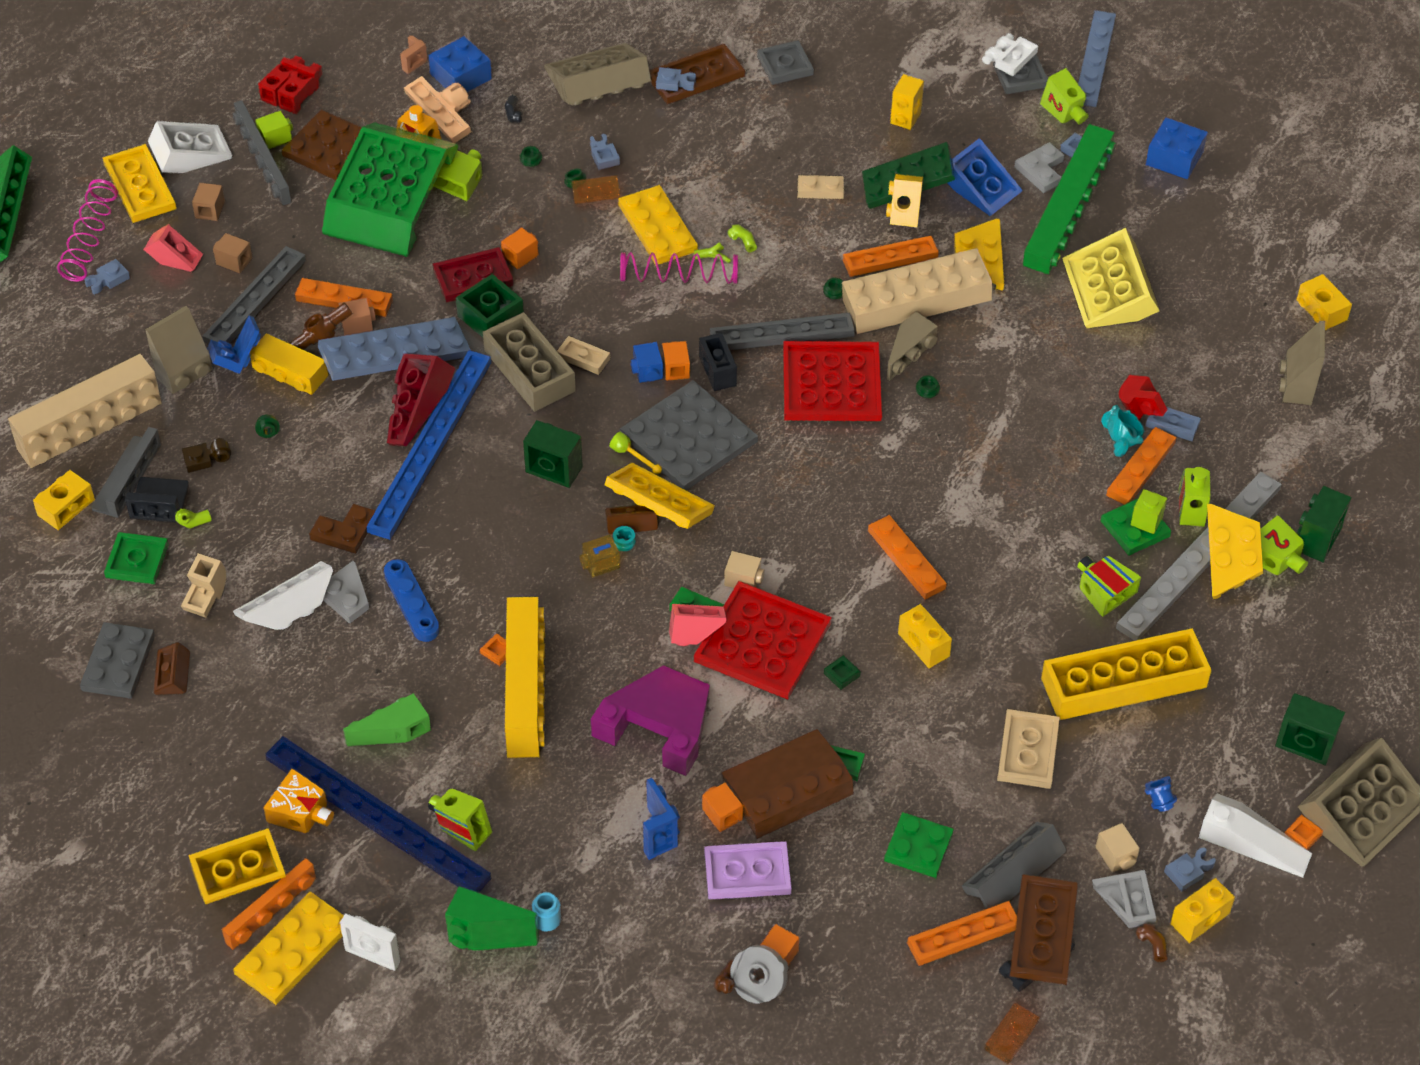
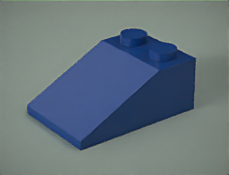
(983, 179)

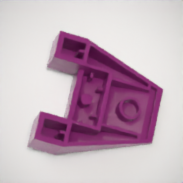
(661, 703)

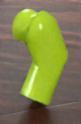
(746, 236)
(190, 519)

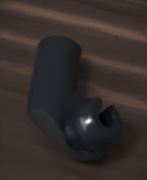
(510, 105)

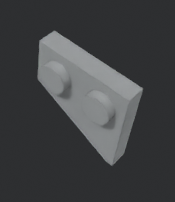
(346, 593)
(1128, 897)

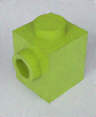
(274, 129)
(1148, 511)

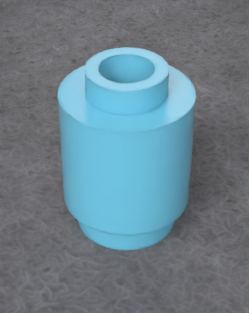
(548, 911)

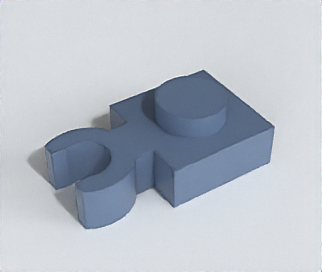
(673, 79)
(603, 153)
(108, 274)
(1187, 870)

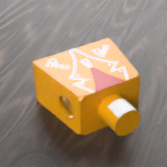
(418, 122)
(298, 804)

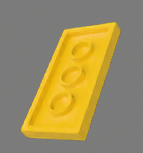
(139, 183)
(657, 224)
(659, 495)
(291, 948)

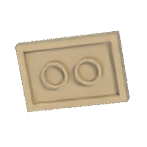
(1028, 748)

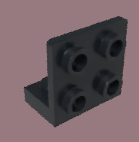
(157, 499)

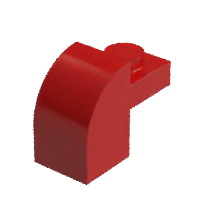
(1141, 397)

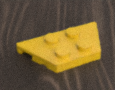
(987, 240)
(1233, 549)

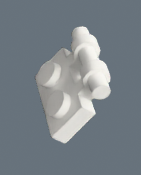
(1016, 53)

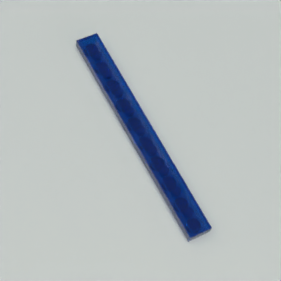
(380, 817)

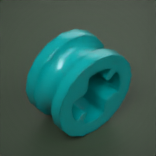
(627, 533)

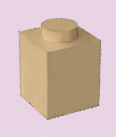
(743, 569)
(1117, 848)

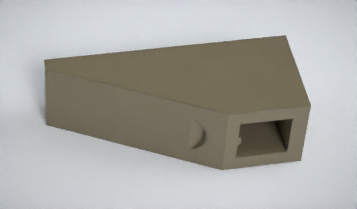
(913, 338)

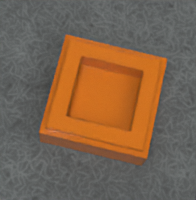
(495, 649)
(1304, 832)

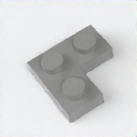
(1038, 166)

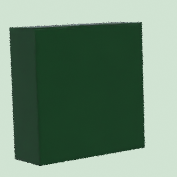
(842, 672)

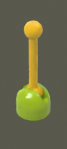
(621, 443)

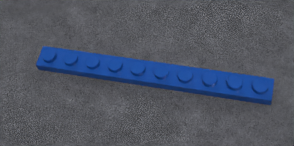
(428, 445)

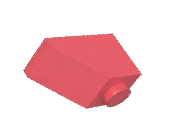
(173, 249)
(694, 623)

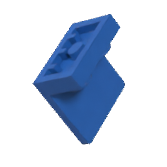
(238, 356)
(661, 829)

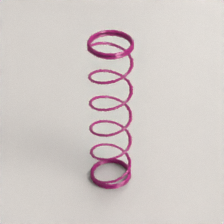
(623, 264)
(81, 278)

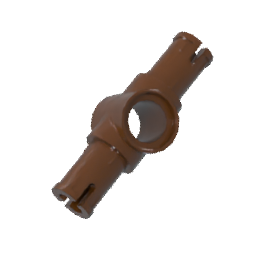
(321, 326)

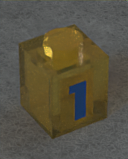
(600, 556)

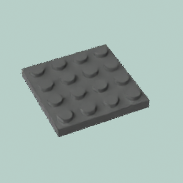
(689, 435)

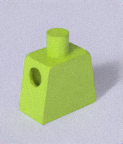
(461, 175)

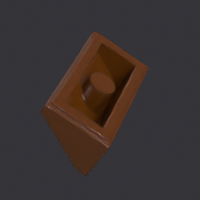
(635, 516)
(172, 670)

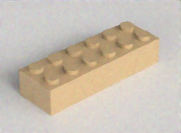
(920, 287)
(85, 410)

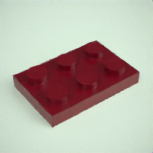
(465, 271)

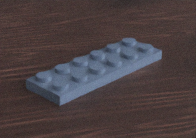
(384, 348)

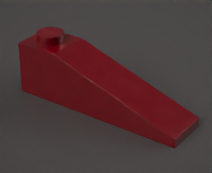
(421, 385)

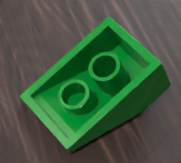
(489, 923)

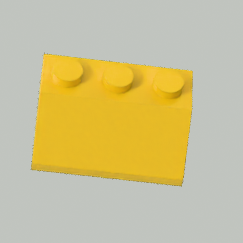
(236, 866)

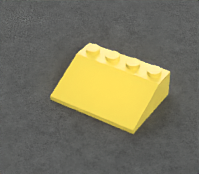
(1110, 282)

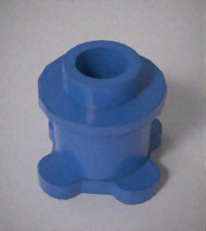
(1161, 794)

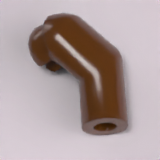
(1157, 940)
(723, 982)

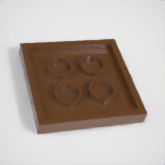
(323, 144)

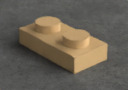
(820, 187)
(584, 355)

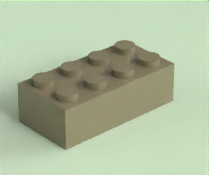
(529, 361)

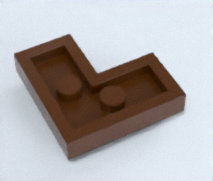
(346, 534)

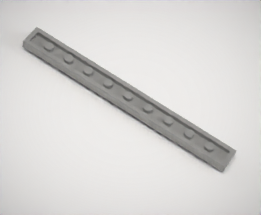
(1191, 563)

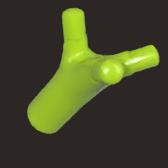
(712, 252)

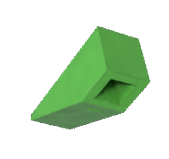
(393, 724)

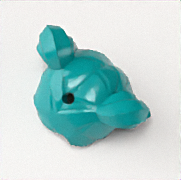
(1123, 429)

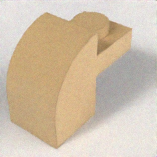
(208, 583)

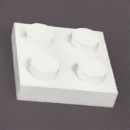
(370, 941)

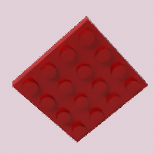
(831, 381)
(763, 640)

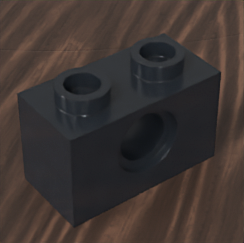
(717, 362)

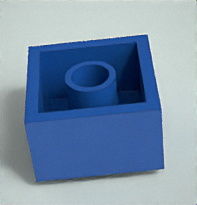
(461, 64)
(1176, 148)

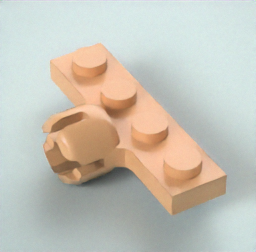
(442, 106)

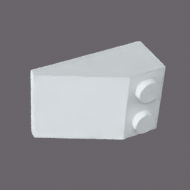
(187, 146)

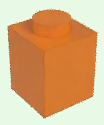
(519, 248)
(676, 360)
(722, 807)
(782, 942)

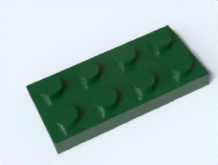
(931, 163)

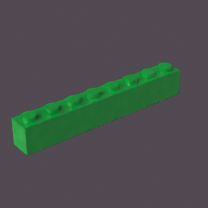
(1069, 199)

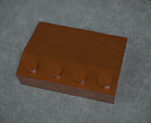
(789, 782)

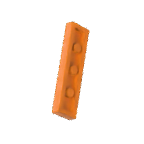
(890, 256)
(331, 294)
(1141, 466)
(907, 557)
(267, 905)
(963, 933)

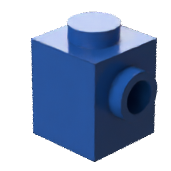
(647, 362)

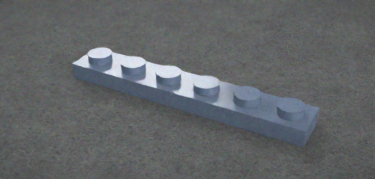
(1096, 56)

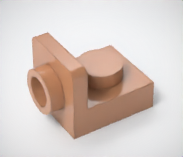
(414, 55)

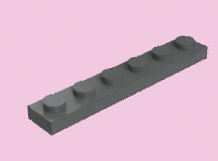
(263, 156)
(255, 296)
(796, 329)

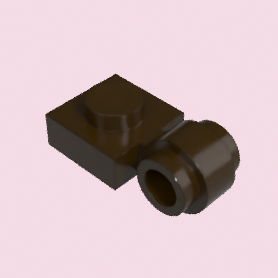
(199, 457)

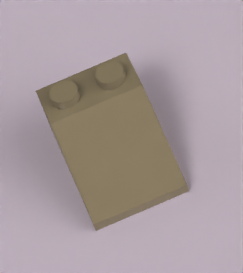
(178, 350)
(1303, 367)

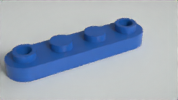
(411, 600)

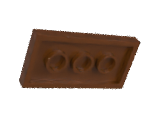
(712, 69)
(1044, 929)

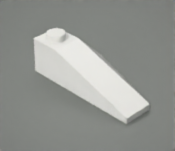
(1247, 833)

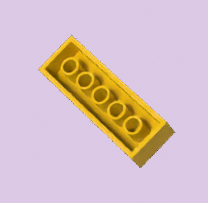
(1125, 674)
(524, 677)

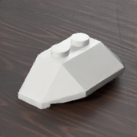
(288, 600)

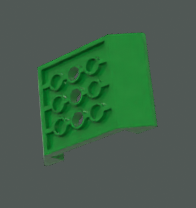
(380, 210)

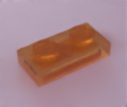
(595, 189)
(1011, 1033)

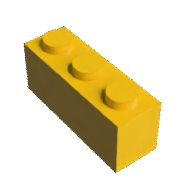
(288, 364)

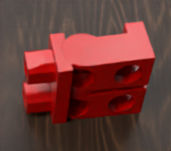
(290, 84)

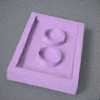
(747, 870)

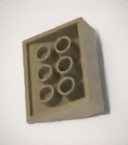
(599, 73)
(1364, 802)

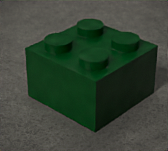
(488, 304)
(553, 453)
(1323, 522)
(1309, 729)

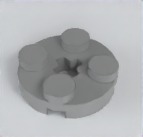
(773, 967)

